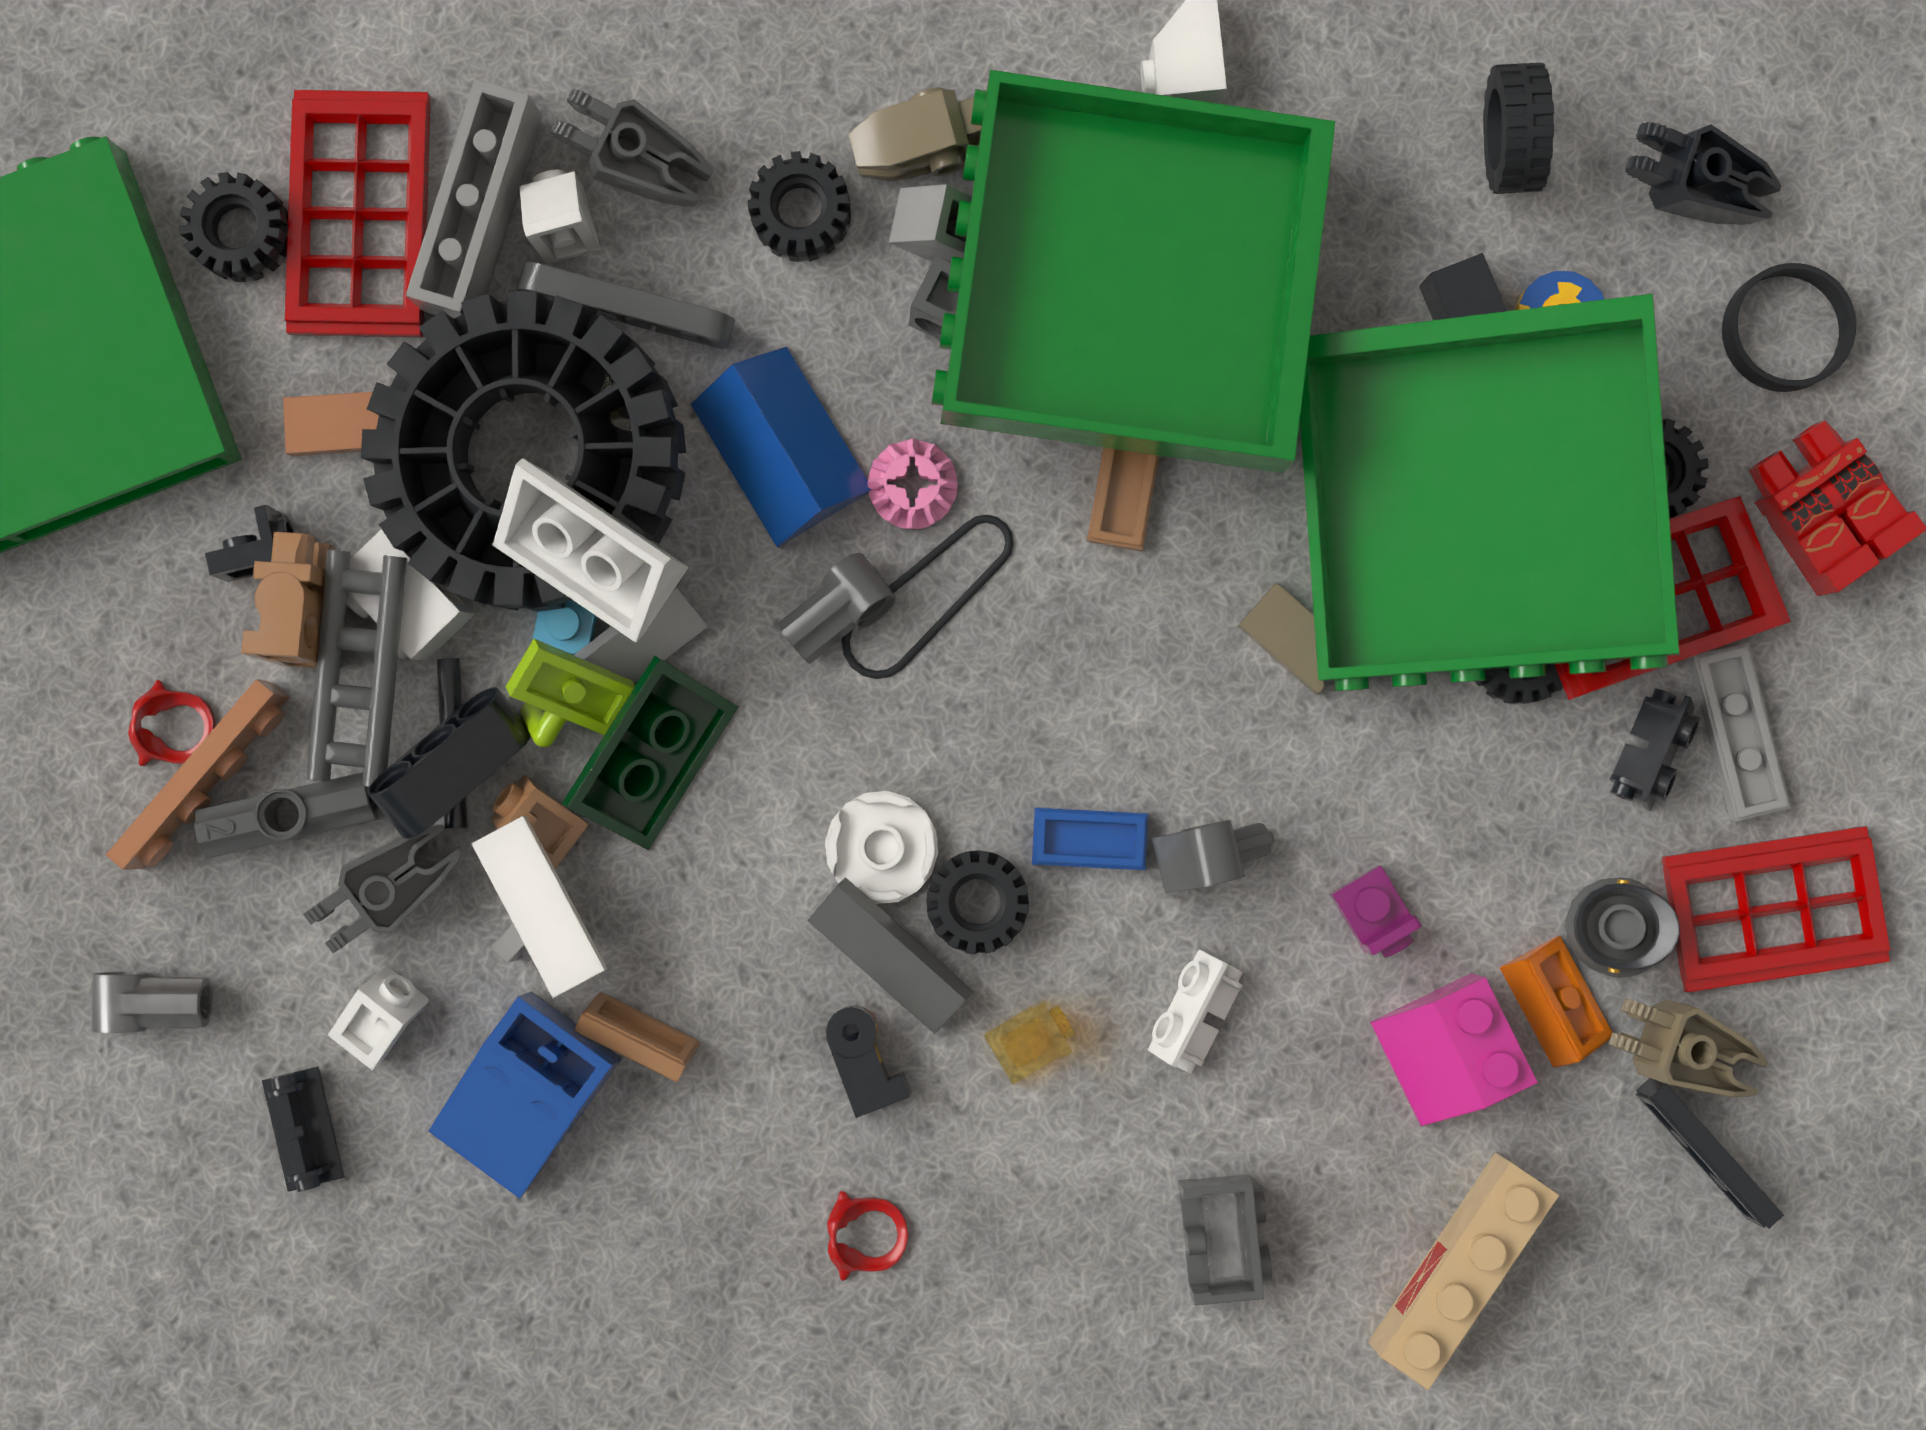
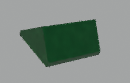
(650, 753)

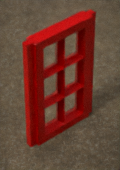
(1785, 960)

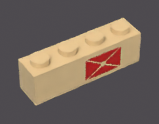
(1462, 1270)

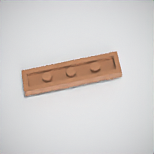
(215, 758)

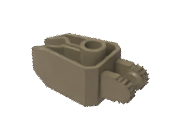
(916, 137)
(1682, 1048)

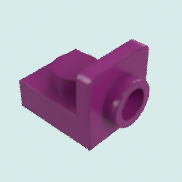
(1376, 913)

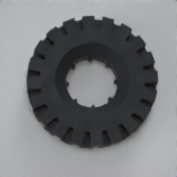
(466, 370)

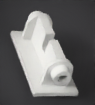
(1203, 987)

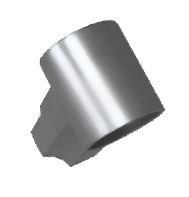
(138, 1001)

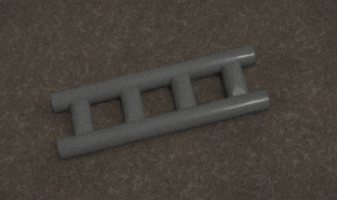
(335, 638)

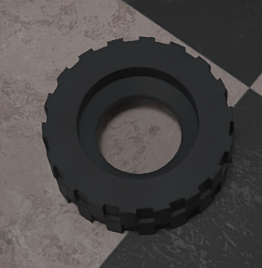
(1518, 128)

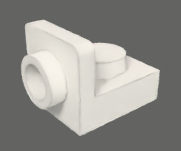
(378, 1016)

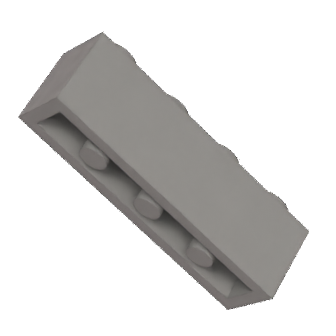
(475, 199)

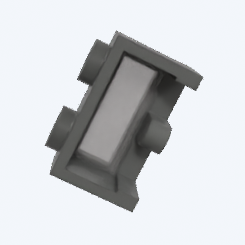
(1223, 1239)

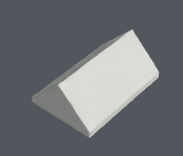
(585, 551)

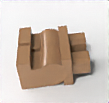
(289, 602)

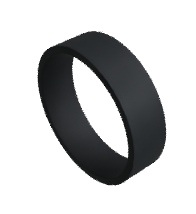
(1829, 287)

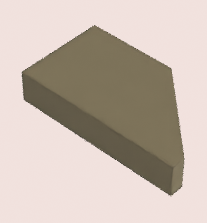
(1286, 634)

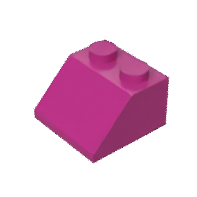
(1453, 1051)

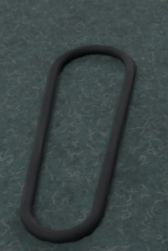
(952, 610)

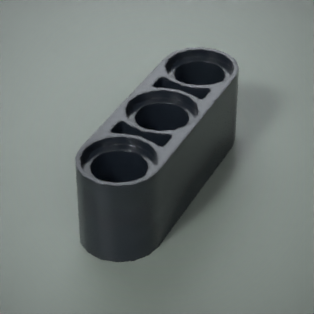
(449, 763)

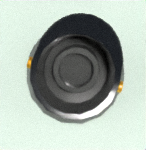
(1621, 927)

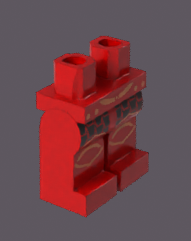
(1834, 511)

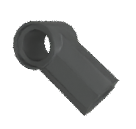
(849, 599)

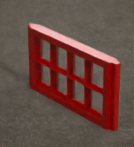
(358, 109)
(1753, 574)

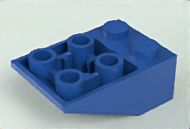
(523, 1093)

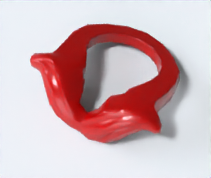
(150, 704)
(850, 1259)

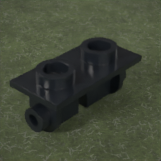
(1666, 730)
(303, 1129)

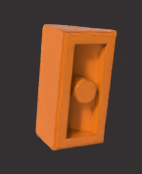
(1557, 1002)

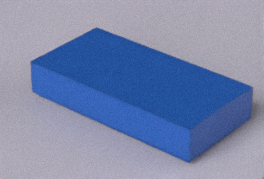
(1090, 839)

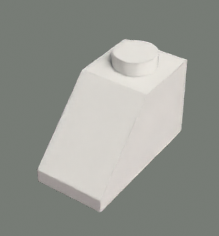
(1188, 55)
(557, 216)

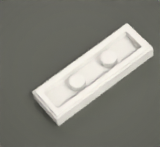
(539, 906)

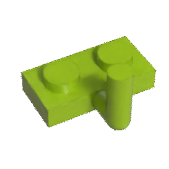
(566, 691)

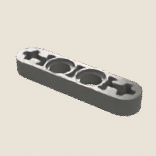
(630, 305)

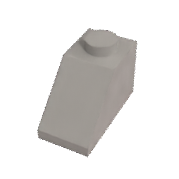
(928, 220)

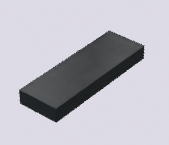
(1708, 1153)

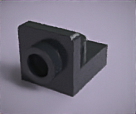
(240, 552)

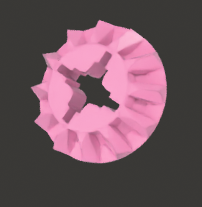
(892, 501)

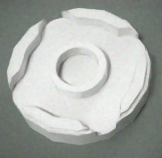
(903, 853)

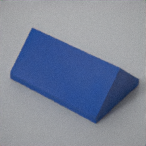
(780, 444)

